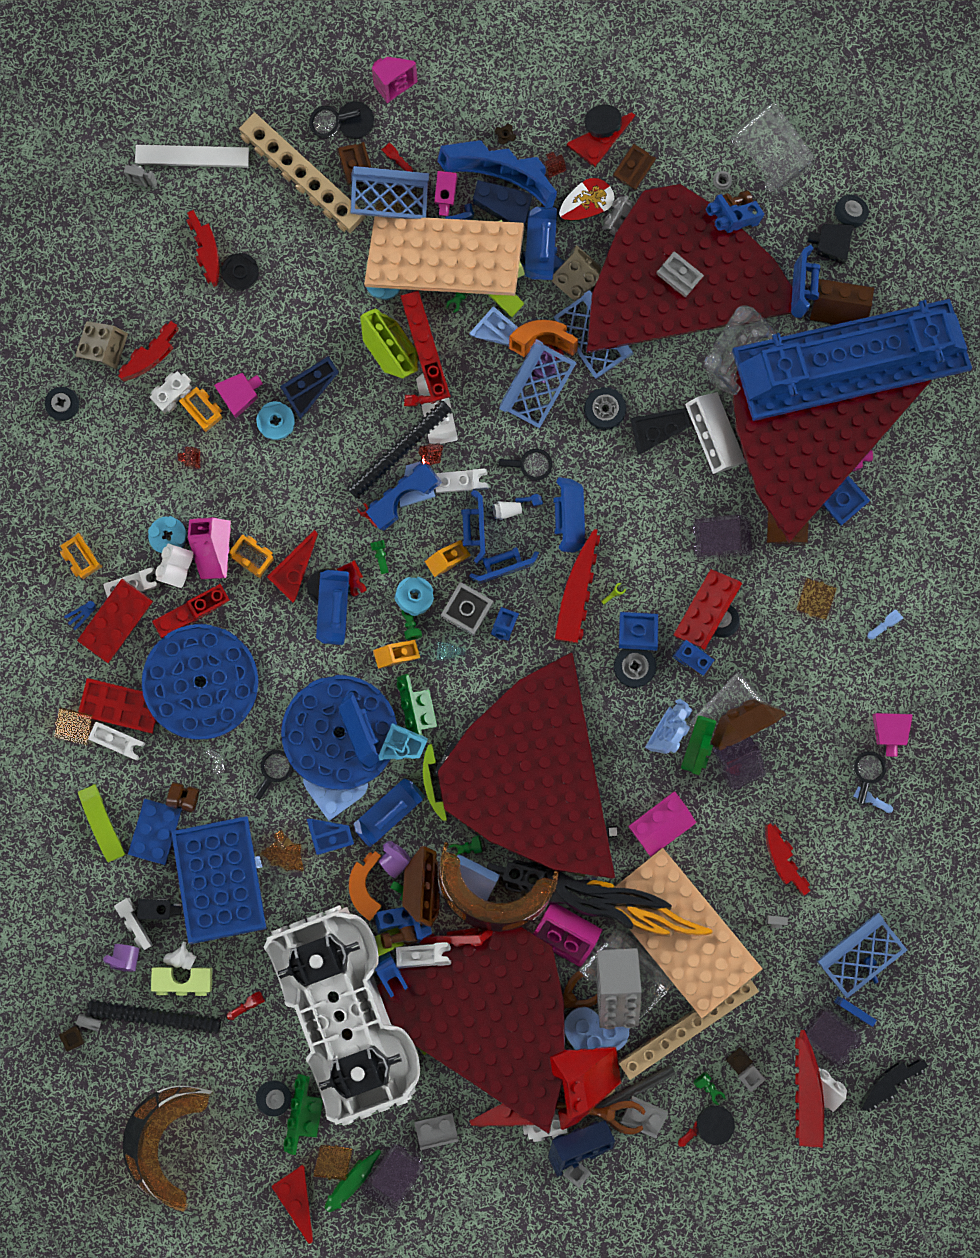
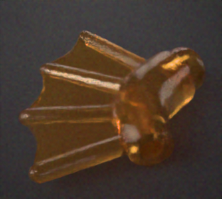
(284, 853)

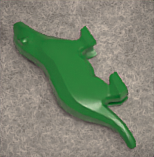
(353, 1181)

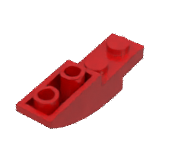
(208, 253)
(145, 360)
(191, 611)
(780, 853)

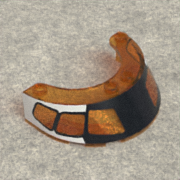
(486, 914)
(144, 1134)

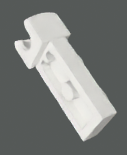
(461, 481)
(138, 580)
(114, 740)
(125, 909)
(422, 955)

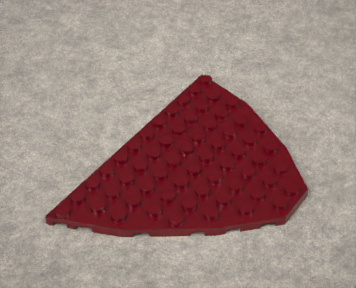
(639, 306)
(811, 451)
(530, 775)
(490, 1018)

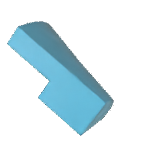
(402, 744)

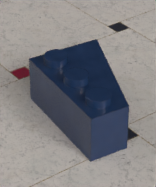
(502, 202)
(309, 385)
(580, 1145)

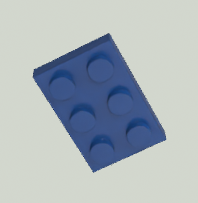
(153, 831)

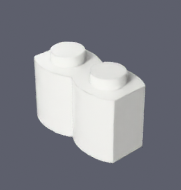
(174, 565)

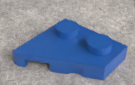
(329, 835)

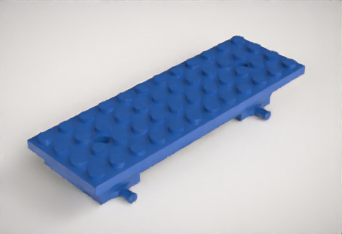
(851, 359)

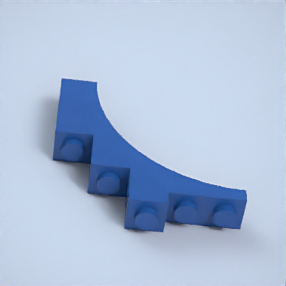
(503, 164)

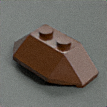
(744, 722)
(421, 887)

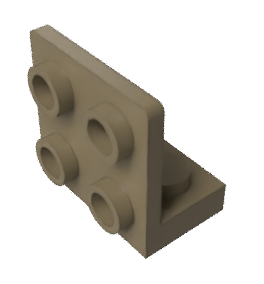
(577, 274)
(101, 344)

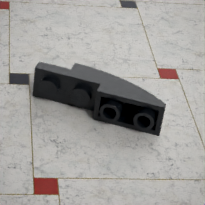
(884, 1086)

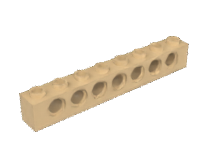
(255, 125)
(680, 1032)

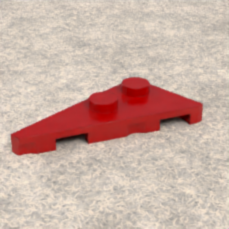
(594, 148)
(291, 570)
(459, 937)
(501, 1117)
(294, 1197)

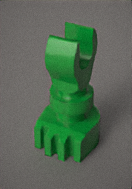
(457, 300)
(380, 555)
(411, 632)
(476, 845)
(704, 1081)

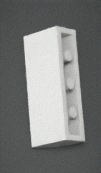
(715, 432)

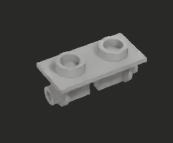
(621, 207)

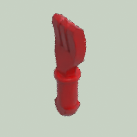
(392, 153)
(414, 400)
(251, 1002)
(688, 1136)

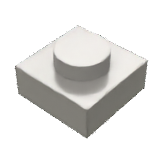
(776, 921)
(751, 1077)
(578, 1175)

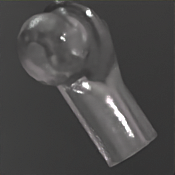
(218, 760)

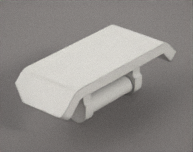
(446, 430)

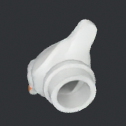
(180, 958)

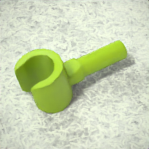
(614, 593)

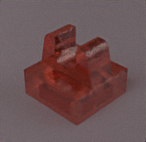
(554, 164)
(431, 453)
(190, 457)

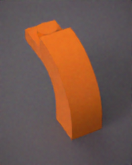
(546, 331)
(361, 899)

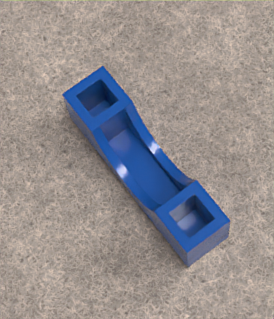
(385, 510)

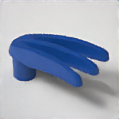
(469, 214)
(86, 610)

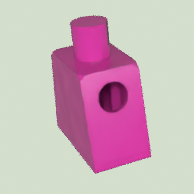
(445, 183)
(238, 392)
(892, 731)

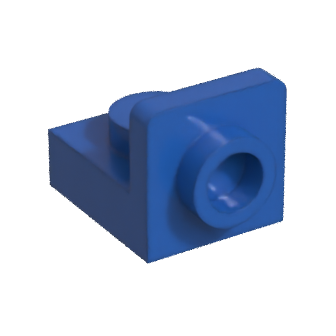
(504, 624)

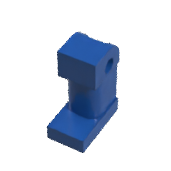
(388, 969)

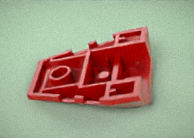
(586, 1078)

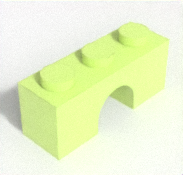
(199, 982)

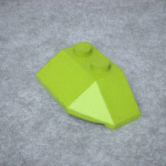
(388, 344)

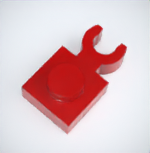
(354, 576)

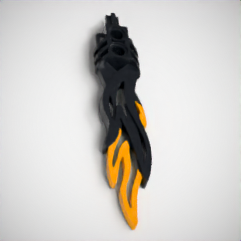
(606, 898)

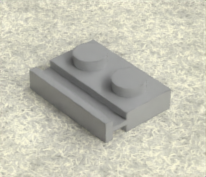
(137, 175)
(679, 274)
(651, 1121)
(436, 1131)

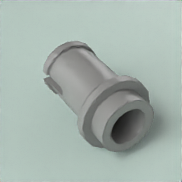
(88, 1022)

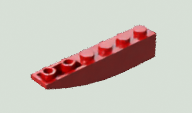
(425, 346)
(576, 593)
(809, 1095)

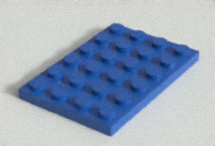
(218, 880)

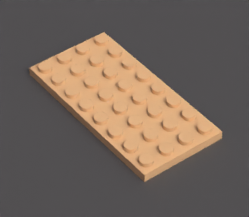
(445, 255)
(700, 966)

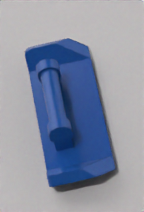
(540, 243)
(799, 304)
(570, 515)
(467, 527)
(504, 571)
(332, 607)
(359, 730)
(388, 811)

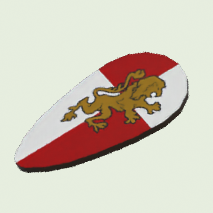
(587, 200)

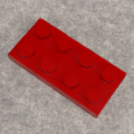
(707, 609)
(115, 620)
(116, 705)

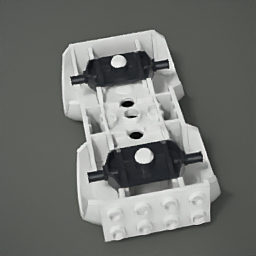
(380, 1059)

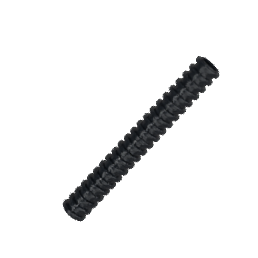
(399, 449)
(153, 1016)

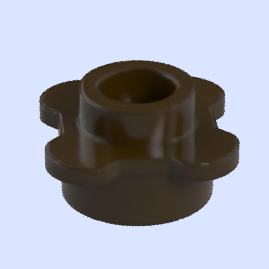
(505, 139)

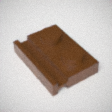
(353, 156)
(634, 167)

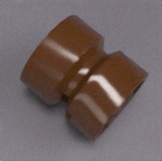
(176, 799)

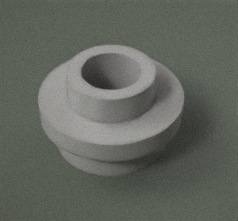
(722, 174)

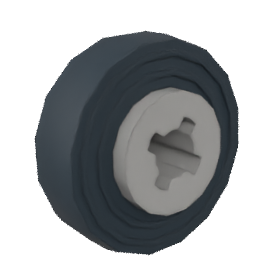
(64, 410)

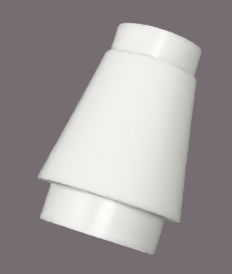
(504, 510)

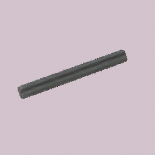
(637, 1088)

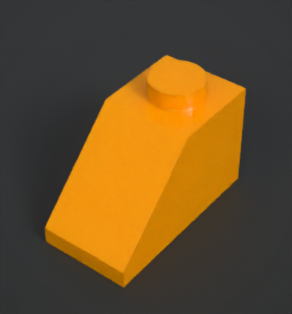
(447, 558)
(396, 653)

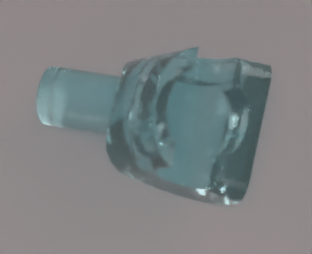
(448, 651)

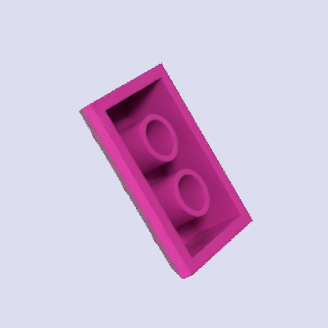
(393, 76)
(662, 824)
(567, 933)

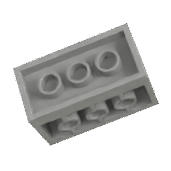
(618, 988)

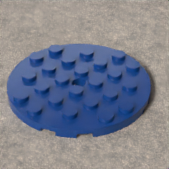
(204, 710)
(310, 729)

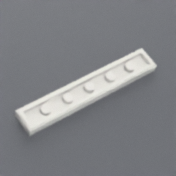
(192, 156)

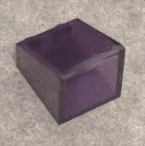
(722, 537)
(740, 763)
(832, 1036)
(393, 1177)

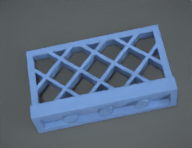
(389, 177)
(624, 351)
(521, 380)
(855, 939)

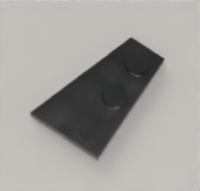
(658, 427)

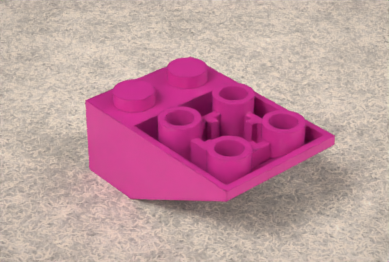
(210, 546)

